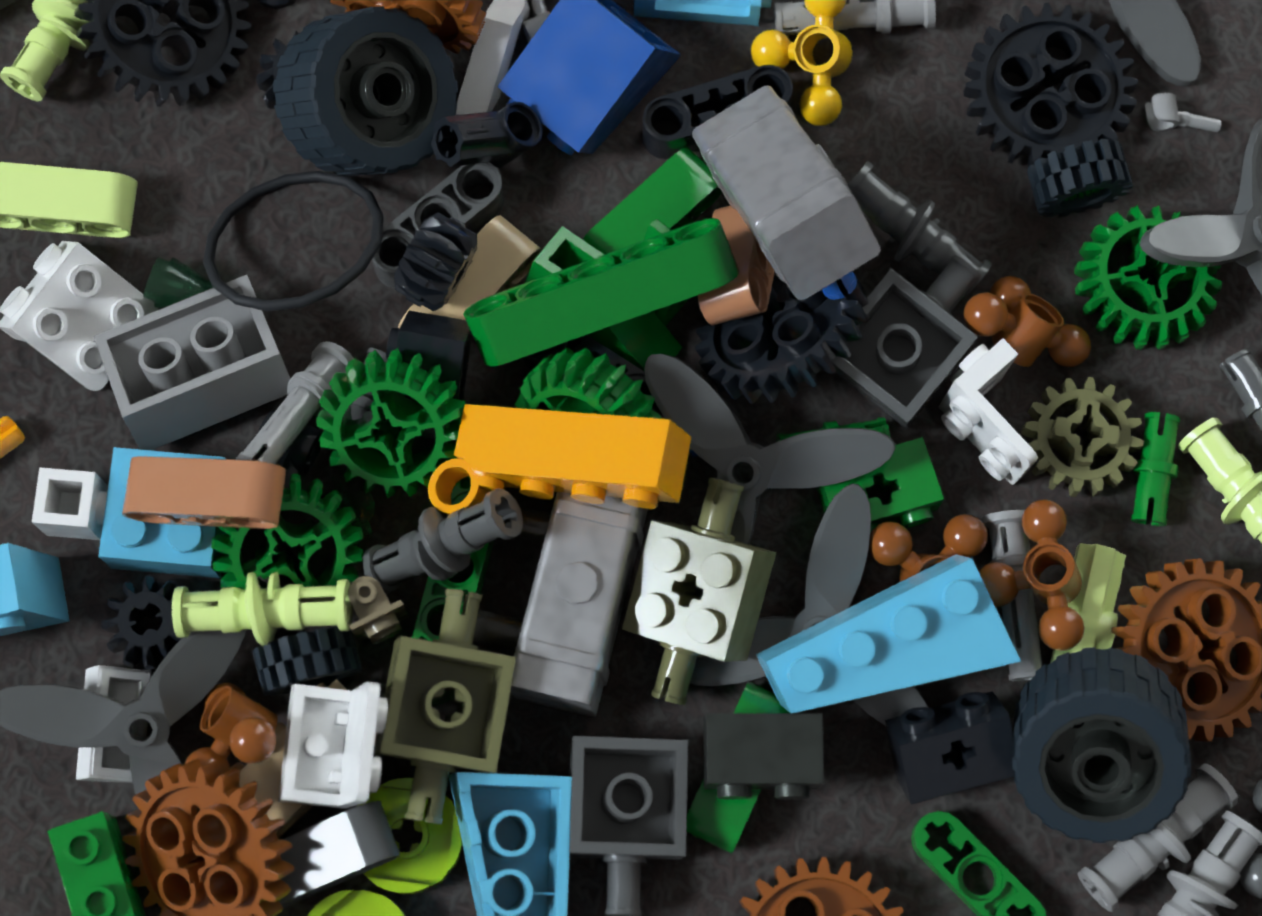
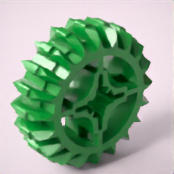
(1107, 288)
(584, 385)
(357, 438)
(305, 536)

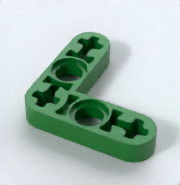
(1006, 888)

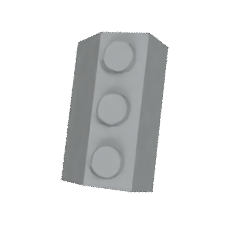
(192, 365)

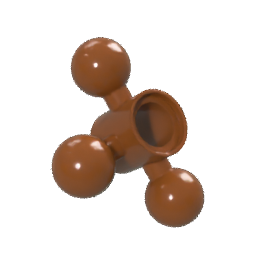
(1026, 324)
(892, 544)
(1060, 625)
(237, 727)

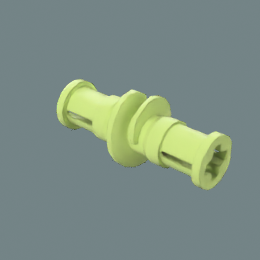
(45, 47)
(1228, 474)
(261, 609)

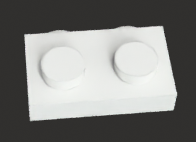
(70, 304)
(973, 417)
(332, 745)

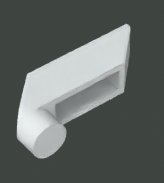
(492, 56)

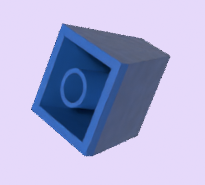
(587, 71)

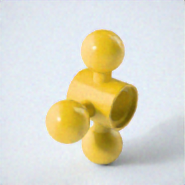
(820, 102)

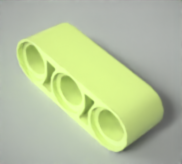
(66, 200)

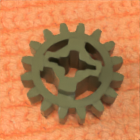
(1104, 438)

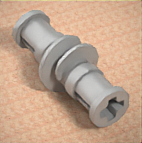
(1140, 857)
(1213, 871)

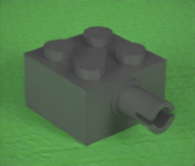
(909, 341)
(627, 809)

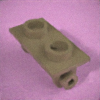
(376, 615)

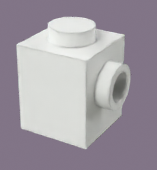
(70, 503)

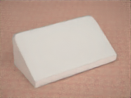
(124, 685)

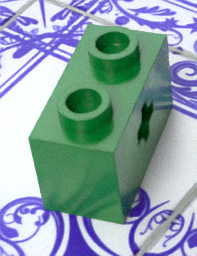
(911, 483)
(94, 867)

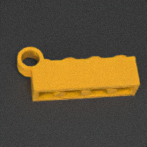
(566, 454)

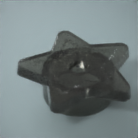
(354, 496)

